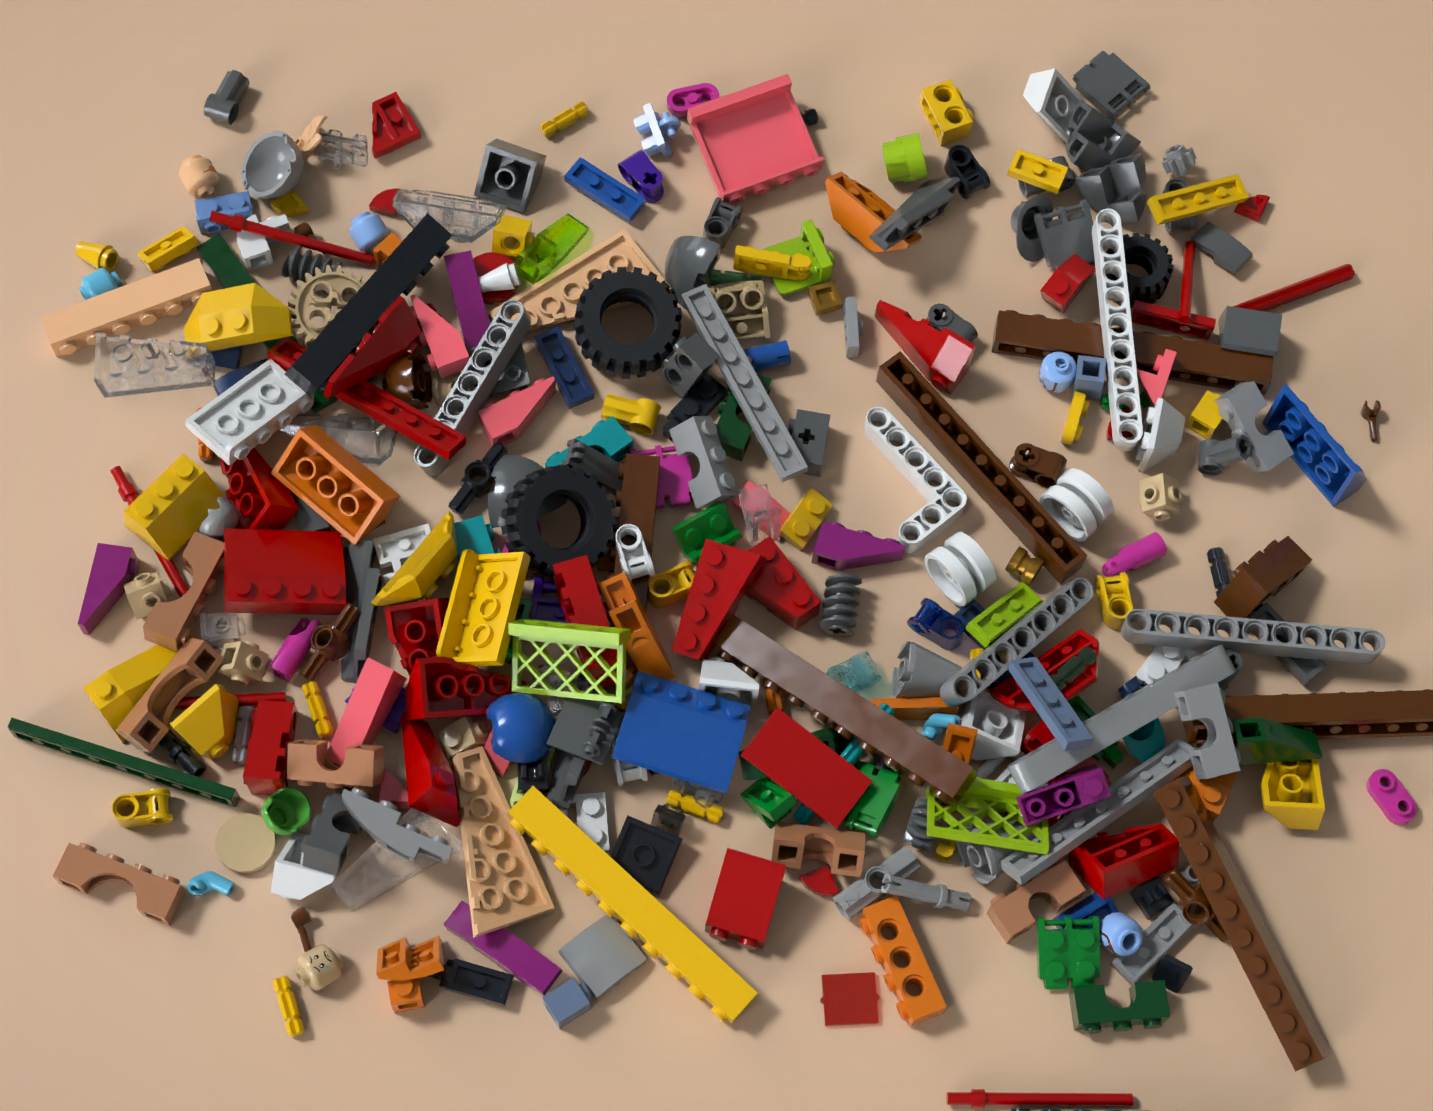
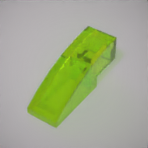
(550, 248)

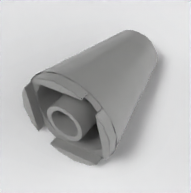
(921, 672)
(984, 858)

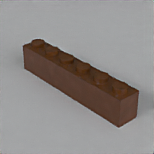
(637, 508)

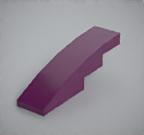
(467, 297)
(506, 951)

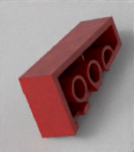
(714, 596)

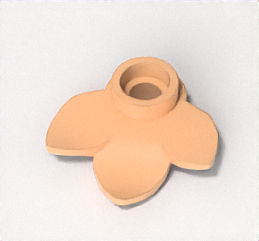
(310, 137)

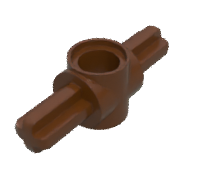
(330, 642)
(1189, 897)

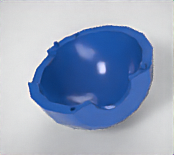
(520, 727)

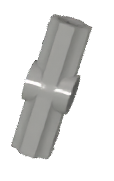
(862, 894)

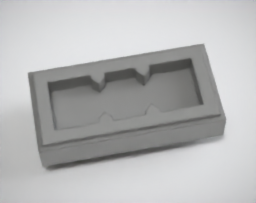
(852, 327)

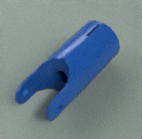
(769, 355)

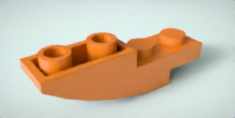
(628, 613)

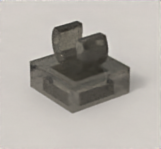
(668, 819)

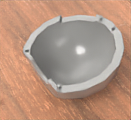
(272, 166)

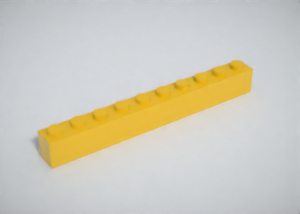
(632, 904)

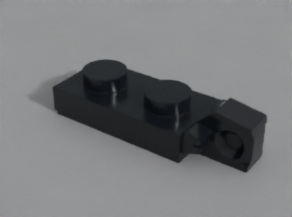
(698, 402)
(475, 981)

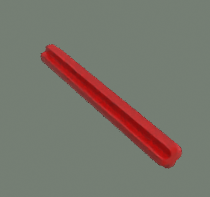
(1300, 289)

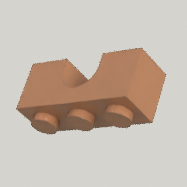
(310, 763)
(838, 848)
(1055, 885)

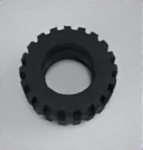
(633, 288)
(588, 499)

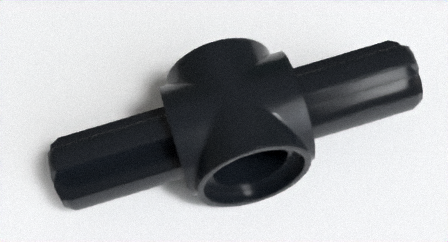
(471, 489)

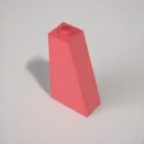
(367, 708)

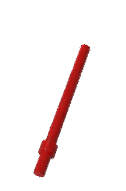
(239, 223)
(128, 494)
(979, 1098)

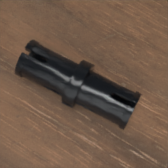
(181, 753)

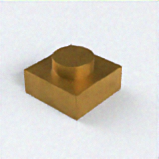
(825, 298)

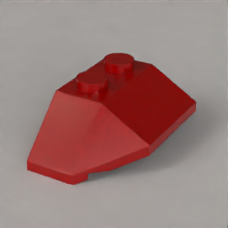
(1013, 697)

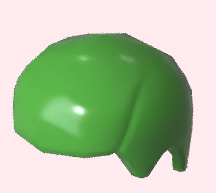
(286, 811)

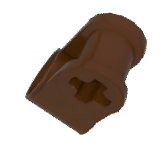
(1040, 465)

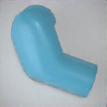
(937, 723)
(208, 882)

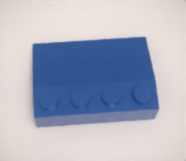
(1314, 448)
(681, 732)

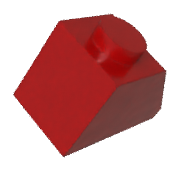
(1067, 282)

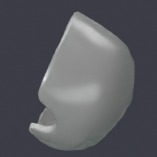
(217, 520)

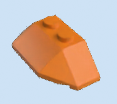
(861, 211)

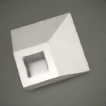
(1160, 435)

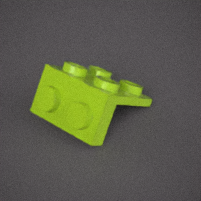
(809, 244)

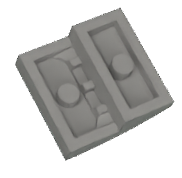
(602, 956)

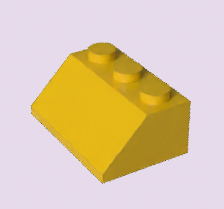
(173, 507)

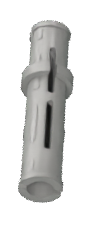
(937, 895)

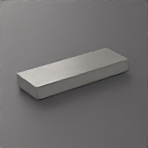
(1156, 943)

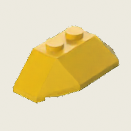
(237, 318)
(423, 567)

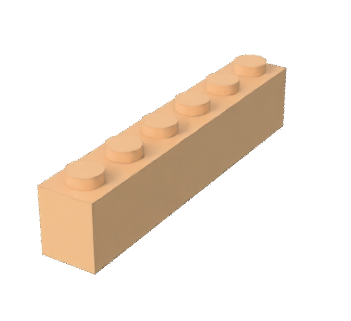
(126, 307)

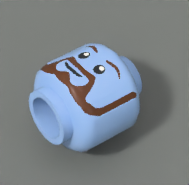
(1057, 372)
(1120, 934)

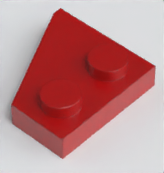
(391, 125)

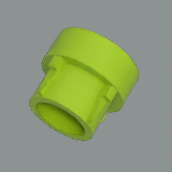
(905, 159)

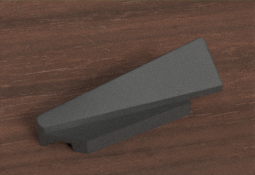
(918, 211)
(362, 586)
(567, 772)

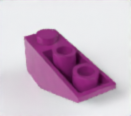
(850, 549)
(1063, 794)

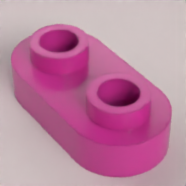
(690, 97)
(1389, 797)

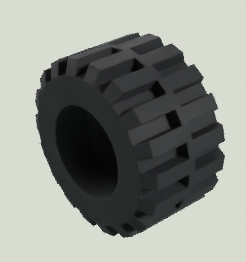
(1153, 259)

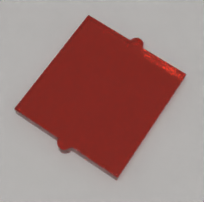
(849, 999)

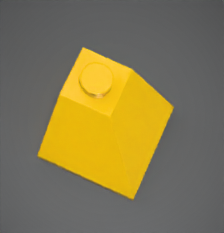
(209, 722)

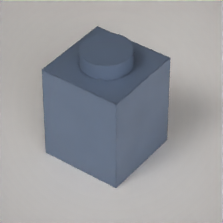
(1090, 376)
(567, 1002)

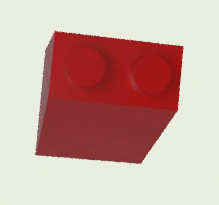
(744, 899)

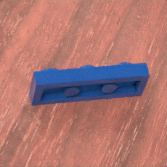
(605, 189)

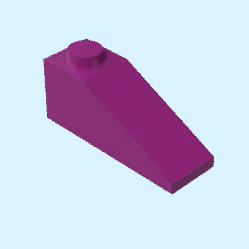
(109, 572)

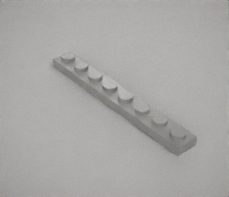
(745, 384)
(1092, 818)

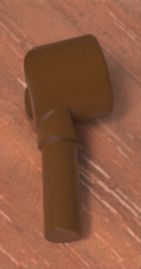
(305, 230)
(1370, 415)
(300, 917)

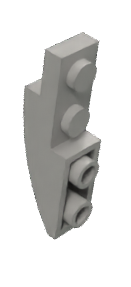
(382, 825)

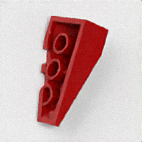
(416, 628)

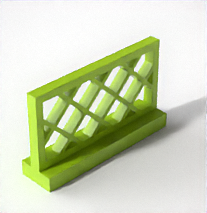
(571, 634)
(988, 797)

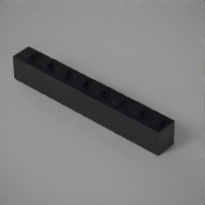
(364, 309)

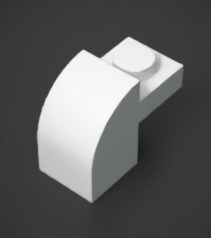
(255, 247)

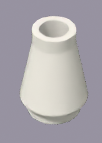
(501, 278)

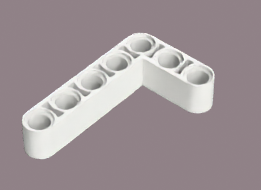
(918, 478)

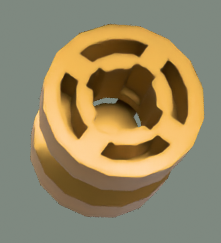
(1024, 565)

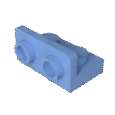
(228, 204)

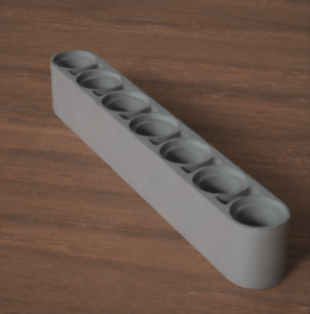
(477, 374)
(1006, 644)

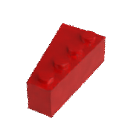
(582, 604)

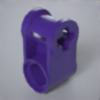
(642, 176)

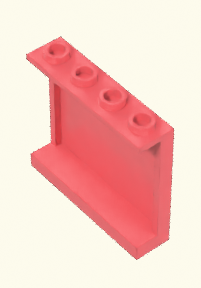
(754, 140)

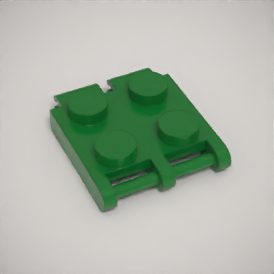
(877, 800)
(1068, 952)

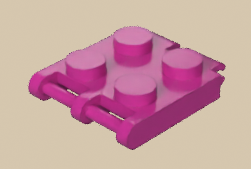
(673, 476)

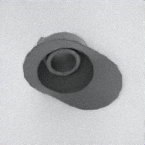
(1025, 228)

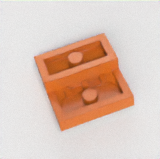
(405, 962)

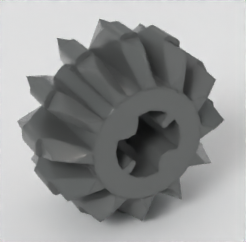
(917, 826)

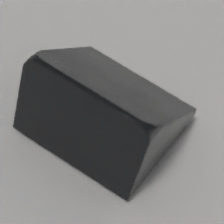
(1173, 972)

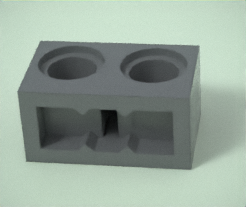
(688, 363)

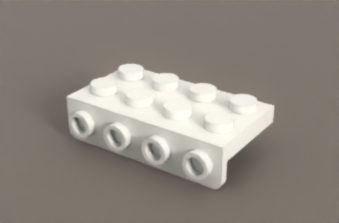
(249, 412)

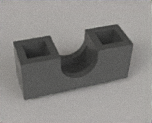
(328, 843)

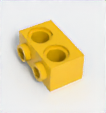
(941, 113)

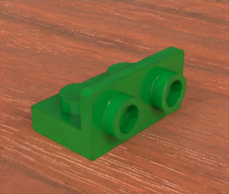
(708, 524)

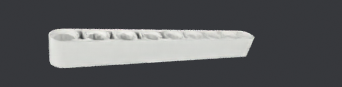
(1113, 341)

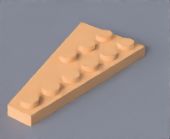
(557, 295)
(498, 864)

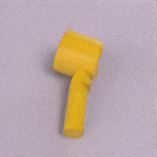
(944, 851)

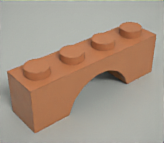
(171, 621)
(150, 716)
(85, 869)

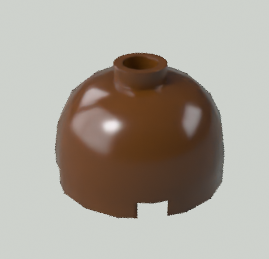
(408, 381)

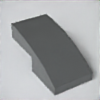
(1223, 247)

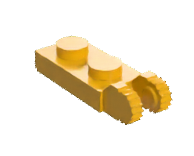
(772, 263)

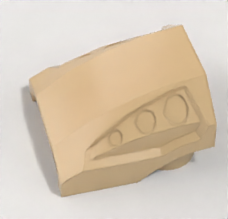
(744, 308)

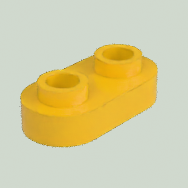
(1078, 408)

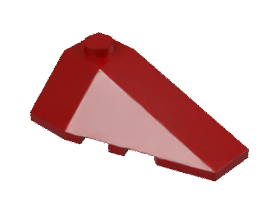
(392, 338)
(938, 354)
(257, 494)
(452, 689)
(428, 774)

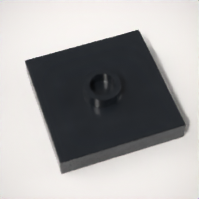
(646, 853)

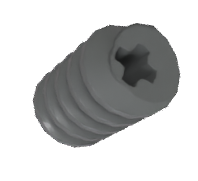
(297, 265)
(838, 605)

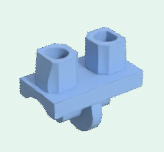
(651, 122)

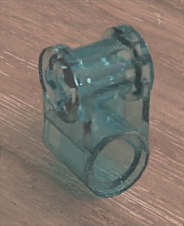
(857, 672)

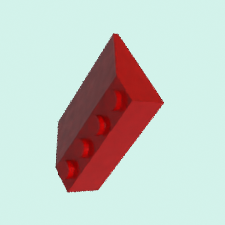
(283, 572)

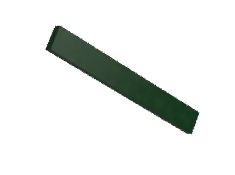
(231, 274)
(124, 762)

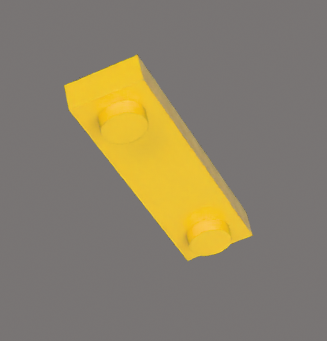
(1197, 199)

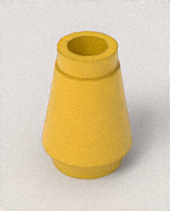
(97, 255)

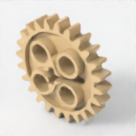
(335, 284)

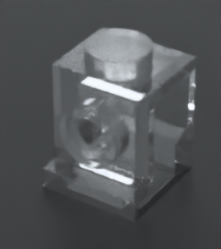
(218, 637)

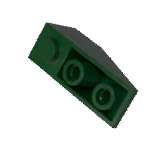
(1271, 741)

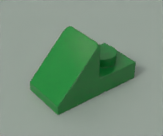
(768, 801)

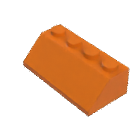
(334, 483)

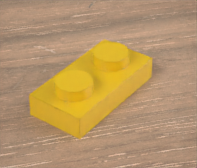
(1037, 171)
(167, 248)
(805, 518)

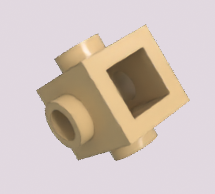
(1160, 496)
(145, 592)
(243, 662)

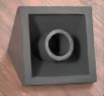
(1250, 330)

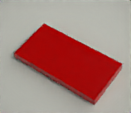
(806, 768)

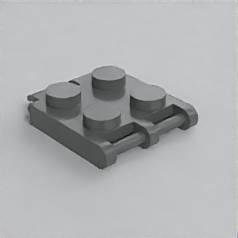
(1108, 83)
(1066, 234)

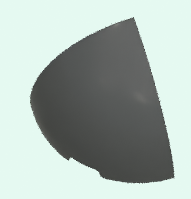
(1096, 138)
(1117, 187)
(690, 263)
(506, 474)

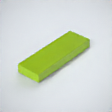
(1003, 614)

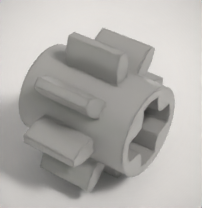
(1179, 160)

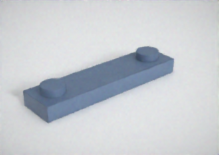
(1050, 704)

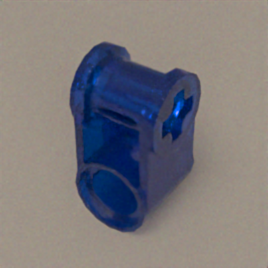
(933, 620)

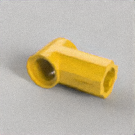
(638, 415)

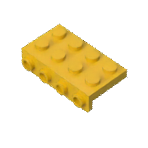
(482, 607)

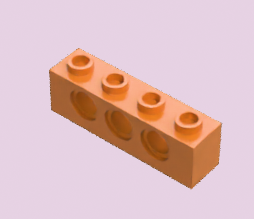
(891, 915)

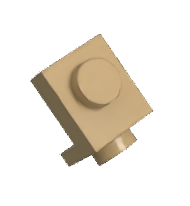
(463, 735)

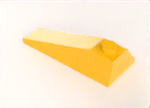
(124, 685)
(1294, 793)

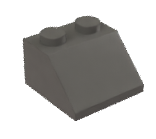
(509, 174)

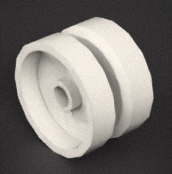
(1077, 504)
(960, 569)

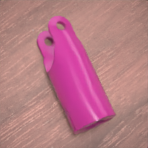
(1136, 555)
(293, 650)

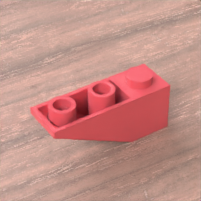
(444, 341)
(510, 417)

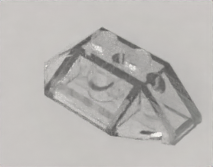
(461, 215)

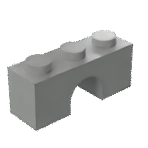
(1240, 409)
(714, 481)
(1218, 753)

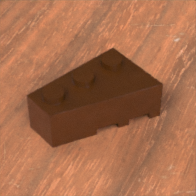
(1262, 577)

